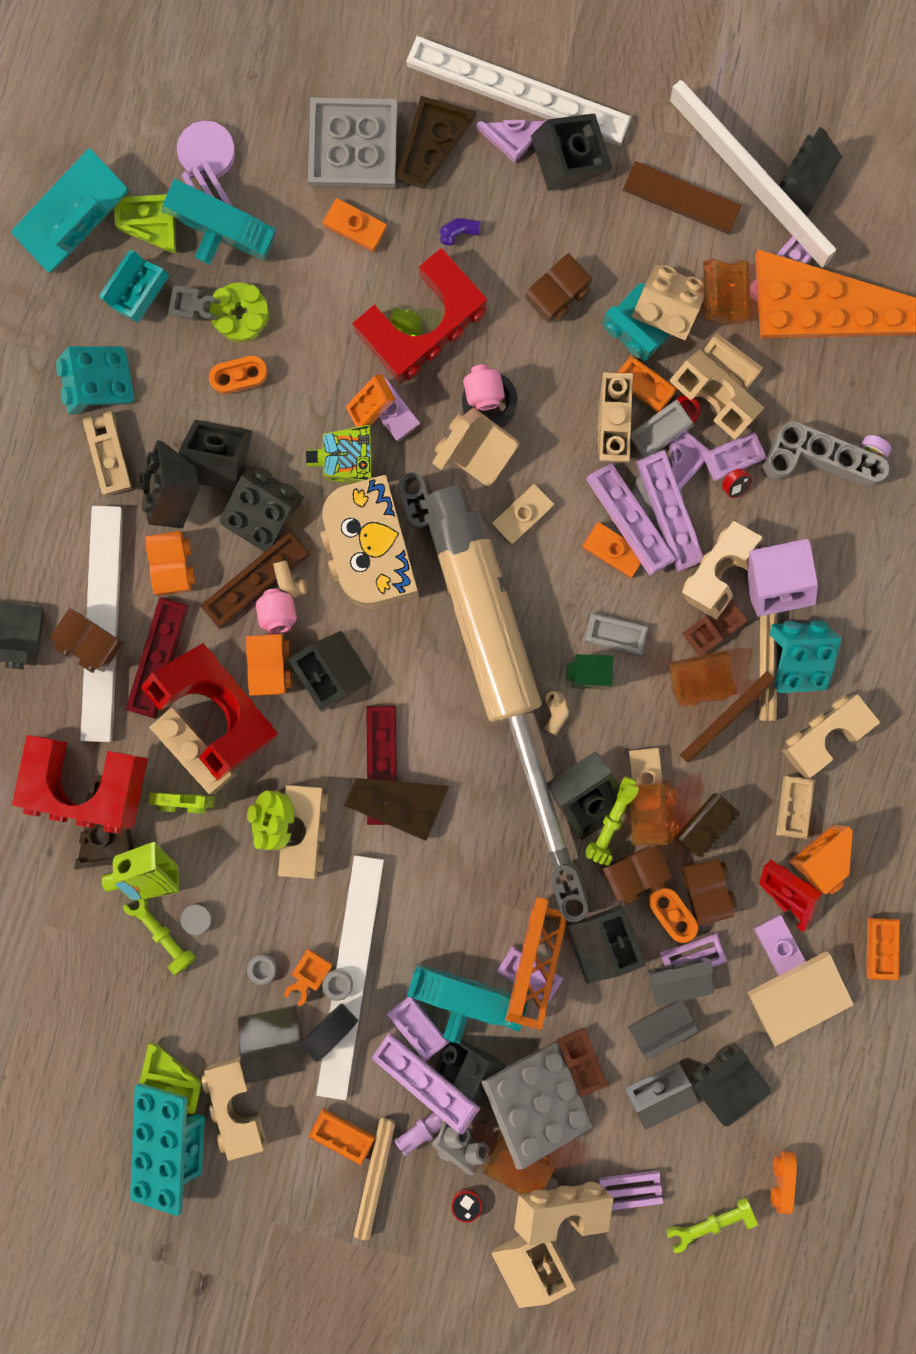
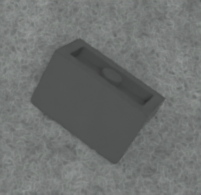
(681, 981)
(663, 1029)
(662, 1095)

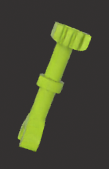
(598, 850)
(181, 958)
(713, 1224)

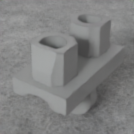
(460, 1149)

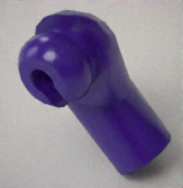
(457, 227)

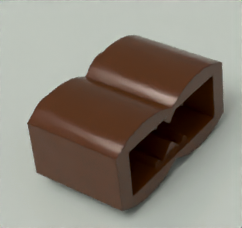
(559, 288)
(86, 641)
(637, 873)
(708, 890)

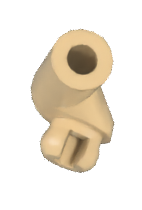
(286, 582)
(558, 710)

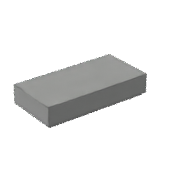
(661, 429)
(615, 634)

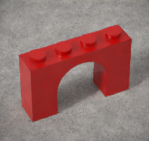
(405, 353)
(203, 674)
(41, 788)

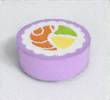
(876, 445)

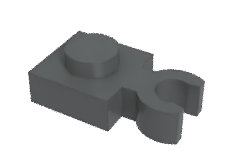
(191, 303)

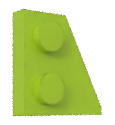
(143, 220)
(169, 801)
(168, 1074)

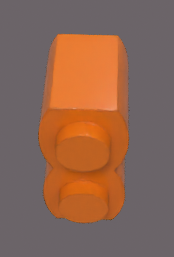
(169, 563)
(268, 665)

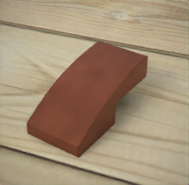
(709, 631)
(582, 1062)

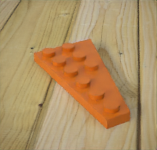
(818, 303)

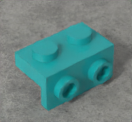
(133, 286)

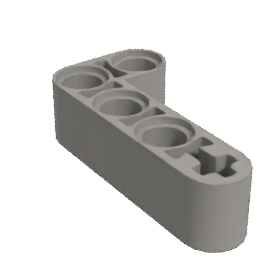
(829, 461)

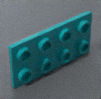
(70, 210)
(164, 1148)

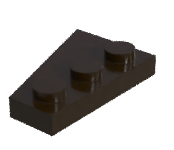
(431, 139)
(398, 804)
(98, 846)

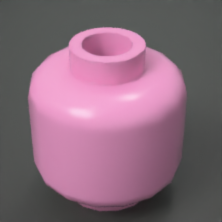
(484, 388)
(276, 611)

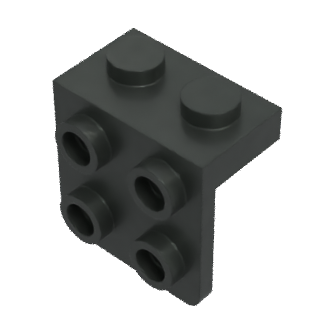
(260, 507)
(19, 634)
(729, 1084)

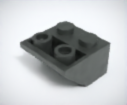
(811, 170)
(168, 487)
(330, 670)
(605, 945)
(465, 1069)

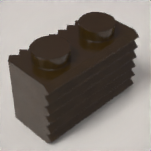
(707, 825)

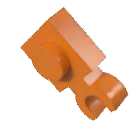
(310, 973)

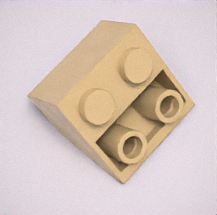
(533, 1272)

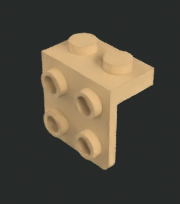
(670, 301)
(476, 447)

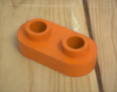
(238, 373)
(672, 914)
(784, 1194)

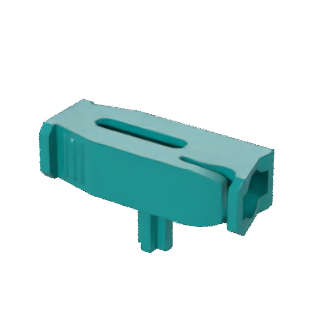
(218, 223)
(461, 997)

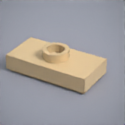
(732, 361)
(522, 514)
(645, 766)
(795, 807)

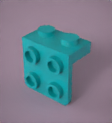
(637, 336)
(94, 377)
(806, 655)

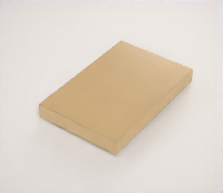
(800, 998)

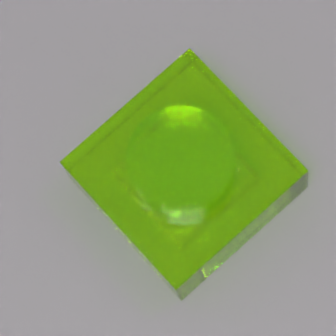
(406, 321)

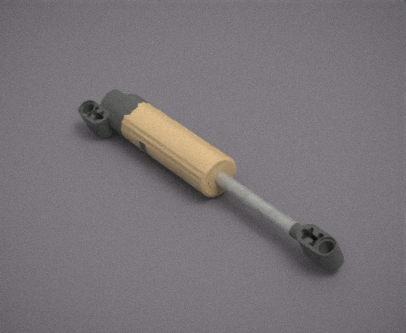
(493, 648)

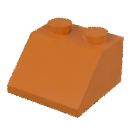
(826, 859)

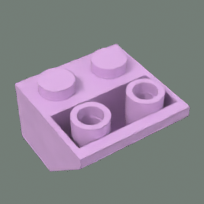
(782, 578)

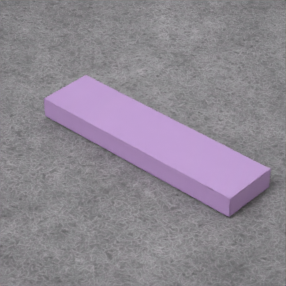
(670, 510)
(630, 519)
(425, 1083)

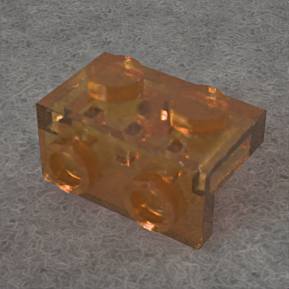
(726, 291)
(702, 679)
(653, 814)

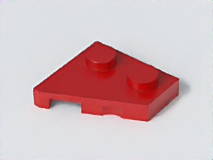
(790, 893)

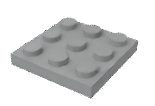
(352, 142)
(536, 1105)

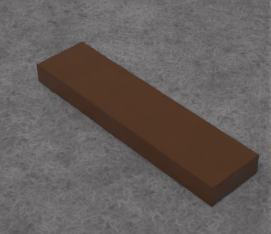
(682, 197)
(253, 580)
(727, 717)

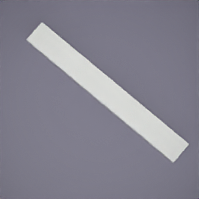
(511, 87)
(752, 174)
(102, 610)
(354, 959)

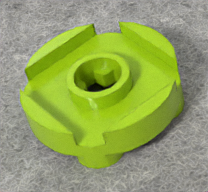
(252, 322)
(271, 820)

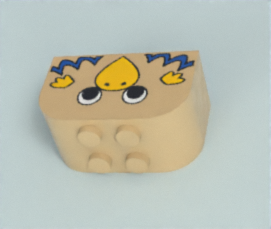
(367, 545)

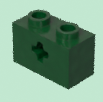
(590, 671)

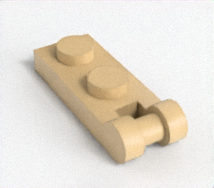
(107, 454)

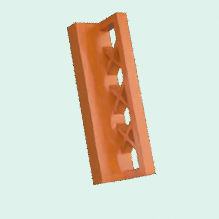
(527, 960)

